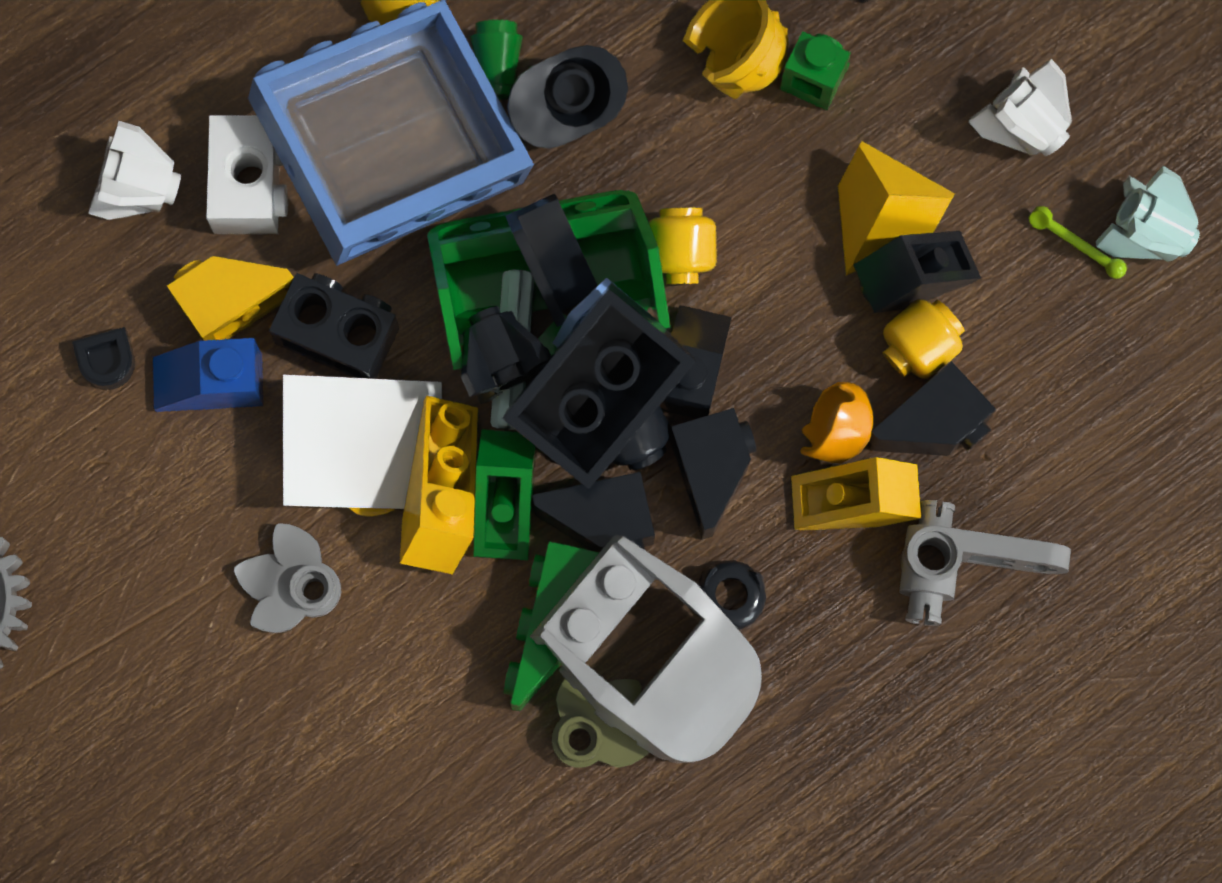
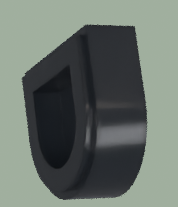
(106, 358)

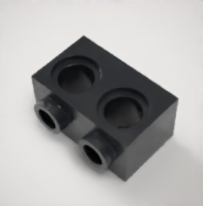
(328, 339)

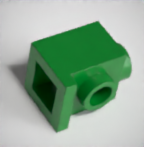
(818, 61)

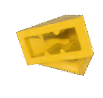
(885, 201)

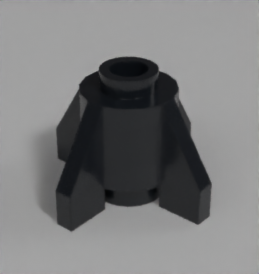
(498, 354)

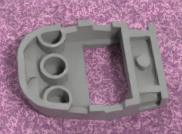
(697, 693)

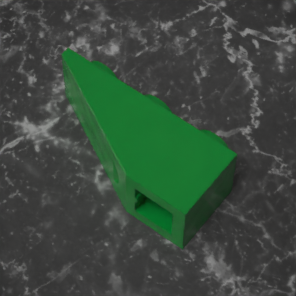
(553, 578)

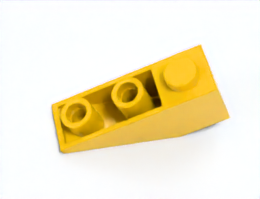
(441, 487)

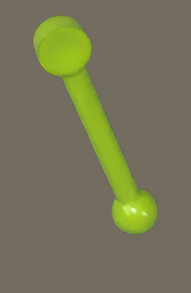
(1042, 218)

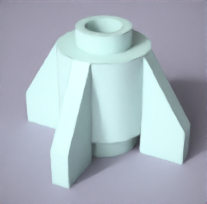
(1154, 219)

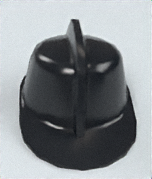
(567, 96)

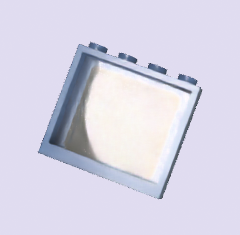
(388, 130)

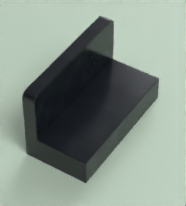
(552, 255)

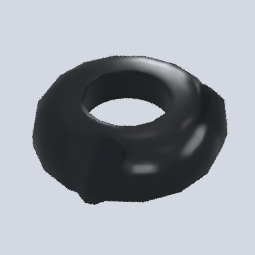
(750, 578)

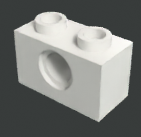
(235, 206)

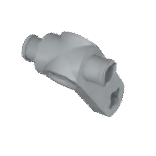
(932, 587)

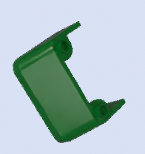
(477, 251)

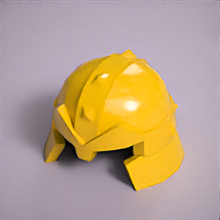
(745, 44)

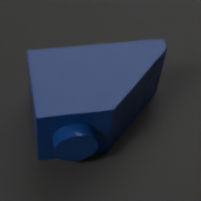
(209, 376)

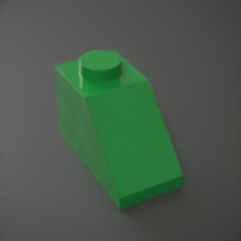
(503, 495)

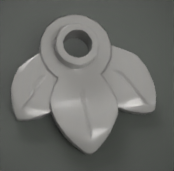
(281, 578)

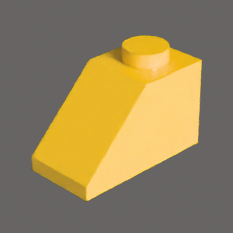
(227, 294)
(856, 495)

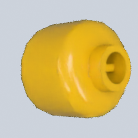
(685, 243)
(923, 338)

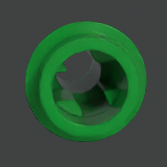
(498, 52)

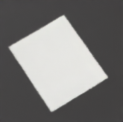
(350, 440)

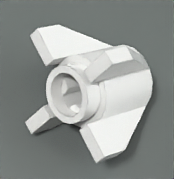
(1029, 112)
(133, 176)

